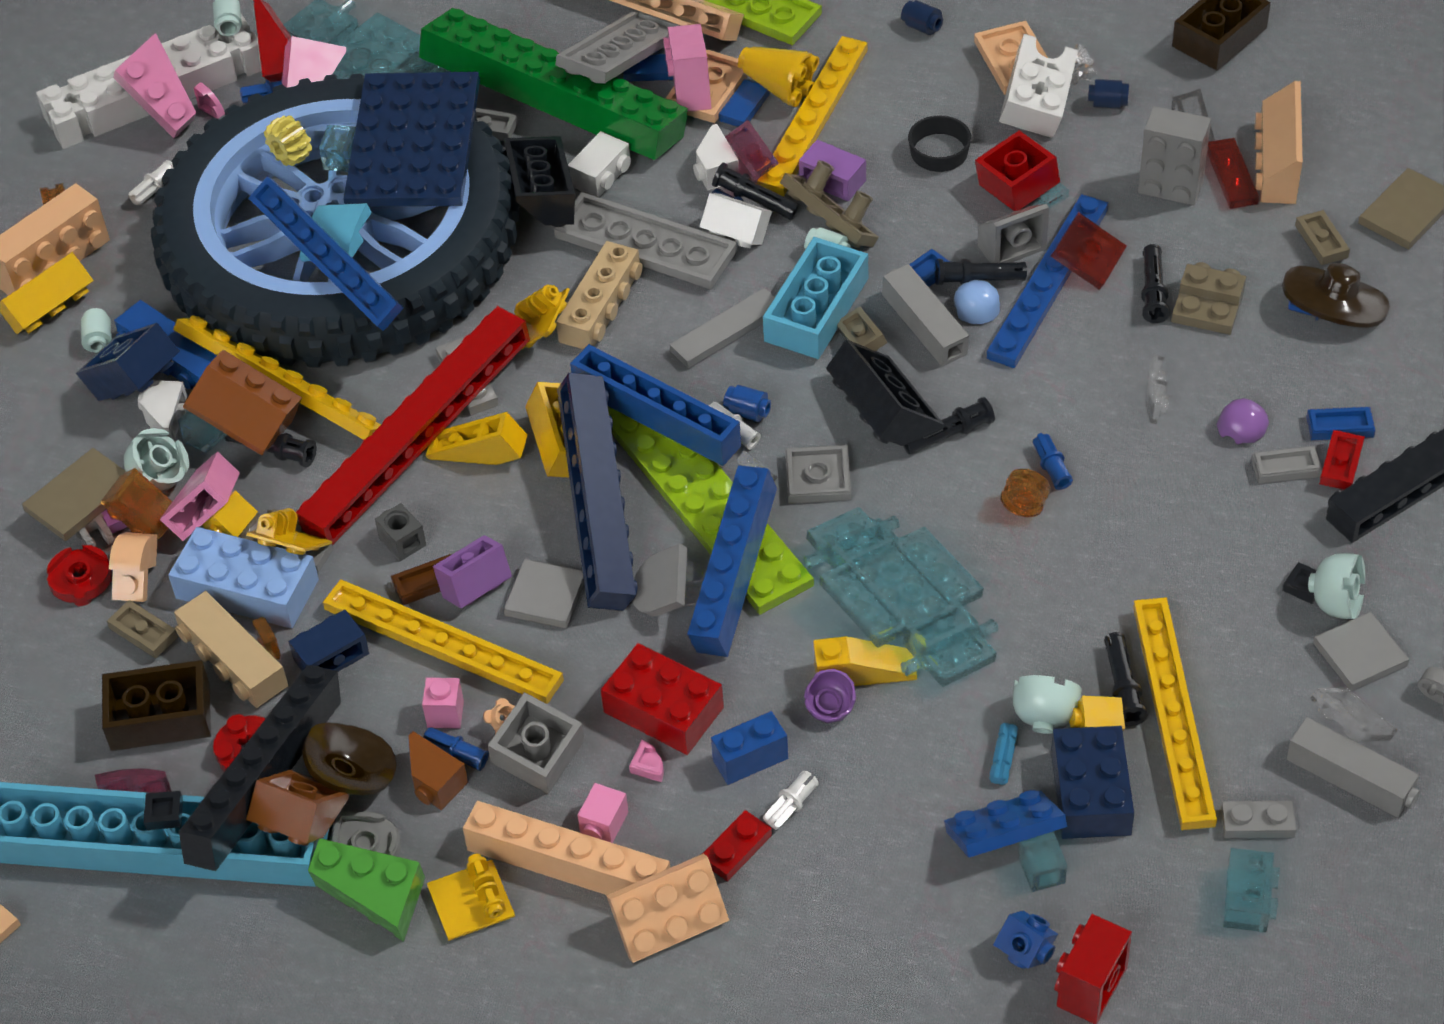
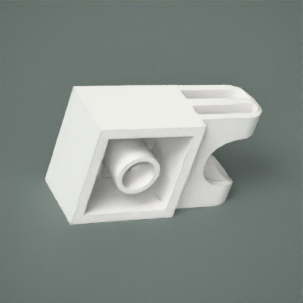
(1037, 89)

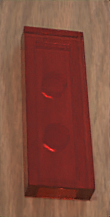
(1232, 173)

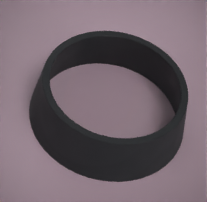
(939, 125)

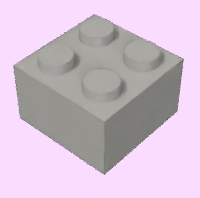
(536, 742)

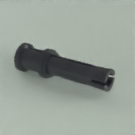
(743, 186)
(966, 271)
(1154, 291)
(963, 423)
(290, 448)
(1125, 685)

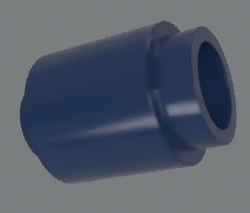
(922, 17)
(1108, 93)

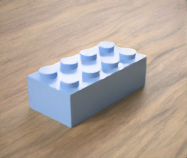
(244, 576)

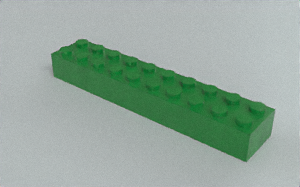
(529, 75)

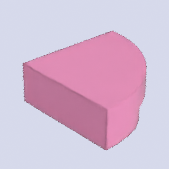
(208, 101)
(647, 762)

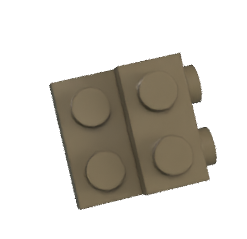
(1209, 298)

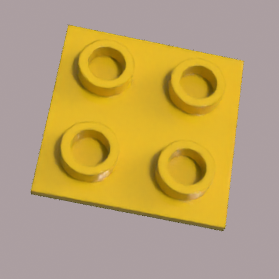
(541, 311)
(280, 529)
(470, 898)

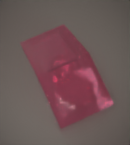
(751, 150)

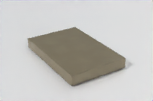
(1405, 209)
(74, 494)

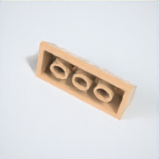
(1279, 146)

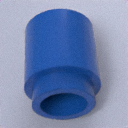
(747, 402)

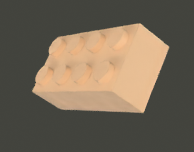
(50, 233)

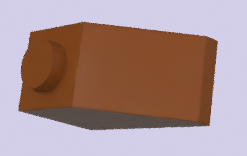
(434, 772)

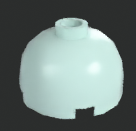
(157, 458)
(1338, 585)
(1045, 703)

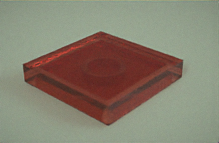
(1088, 251)

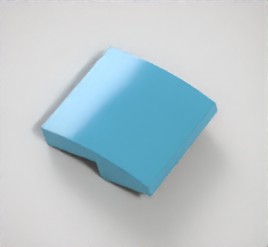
(342, 224)

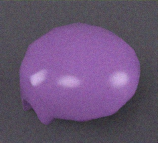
(1243, 421)
(830, 695)

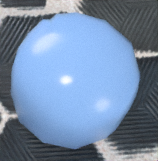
(977, 302)

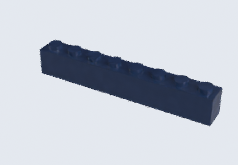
(596, 492)

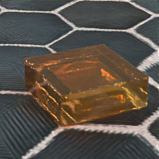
(266, 637)

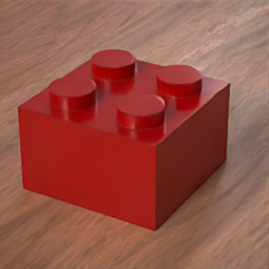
(1017, 171)
(1092, 968)

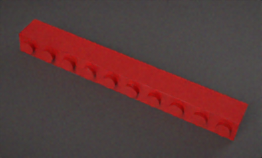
(413, 426)

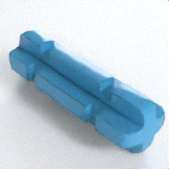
(1003, 753)

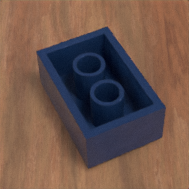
(128, 363)
(1092, 781)

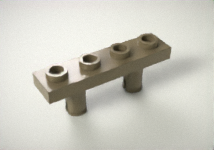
(819, 204)

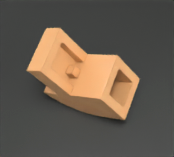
(130, 560)

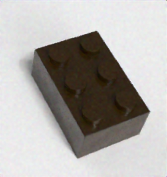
(1219, 29)
(156, 705)

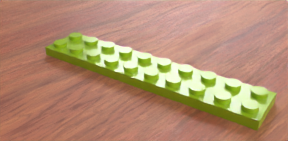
(699, 494)

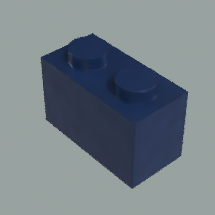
(330, 644)

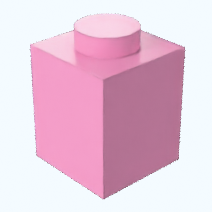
(443, 703)
(603, 813)

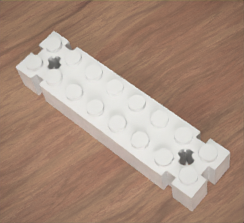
(100, 104)

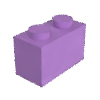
(848, 171)
(472, 571)

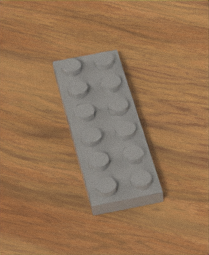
(615, 47)
(661, 242)

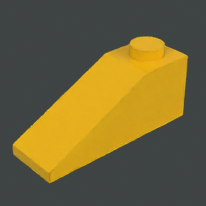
(481, 441)
(862, 660)

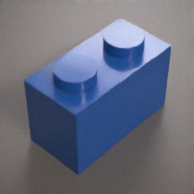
(749, 747)

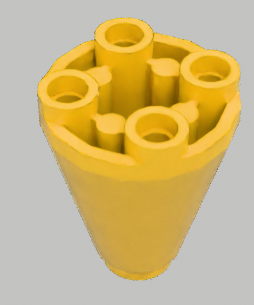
(780, 71)

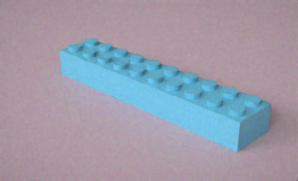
(109, 834)

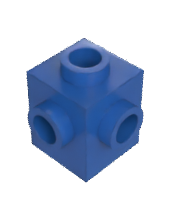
(1026, 940)

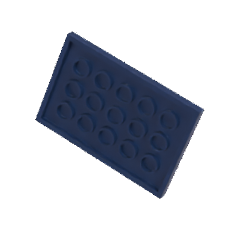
(412, 139)

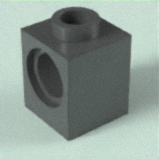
(400, 531)

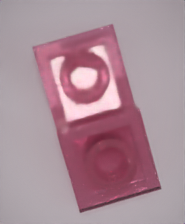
(134, 780)

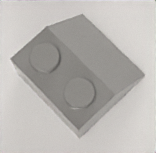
(1014, 234)

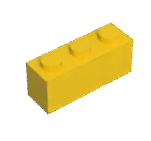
(45, 294)
(547, 428)

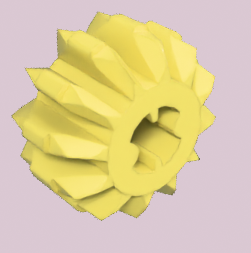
(287, 140)

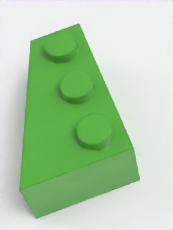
(370, 882)

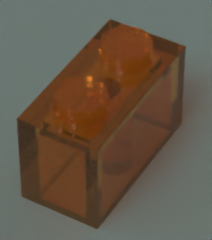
(137, 503)

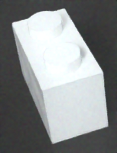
(599, 164)
(735, 219)

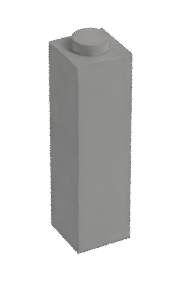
(925, 315)
(1353, 767)

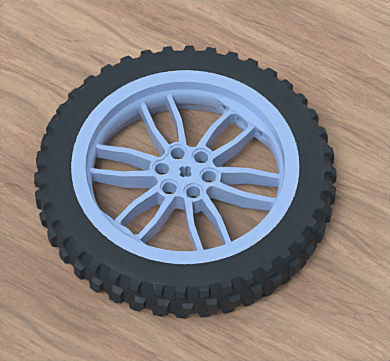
(316, 318)

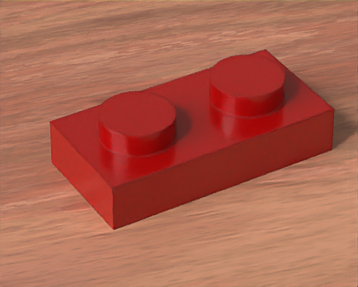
(1341, 460)
(737, 845)

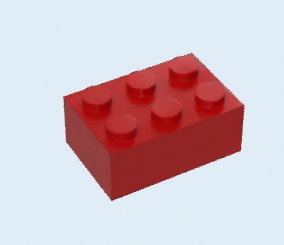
(662, 698)

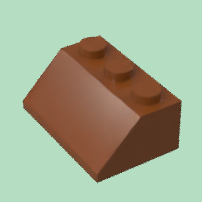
(242, 402)

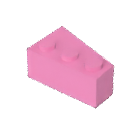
(689, 66)
(156, 86)

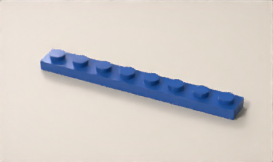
(326, 253)
(1039, 292)

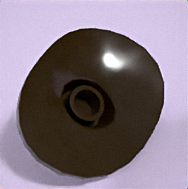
(1335, 295)
(348, 758)

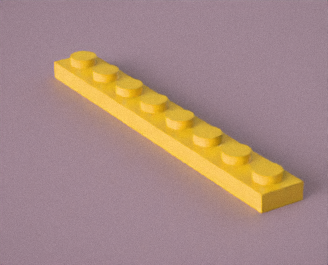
(815, 111)
(313, 395)
(444, 641)
(1174, 714)

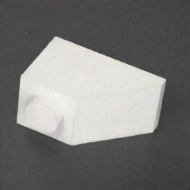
(711, 153)
(163, 405)

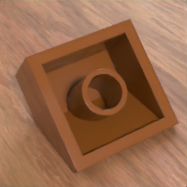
(295, 806)

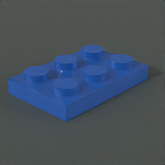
(1005, 823)

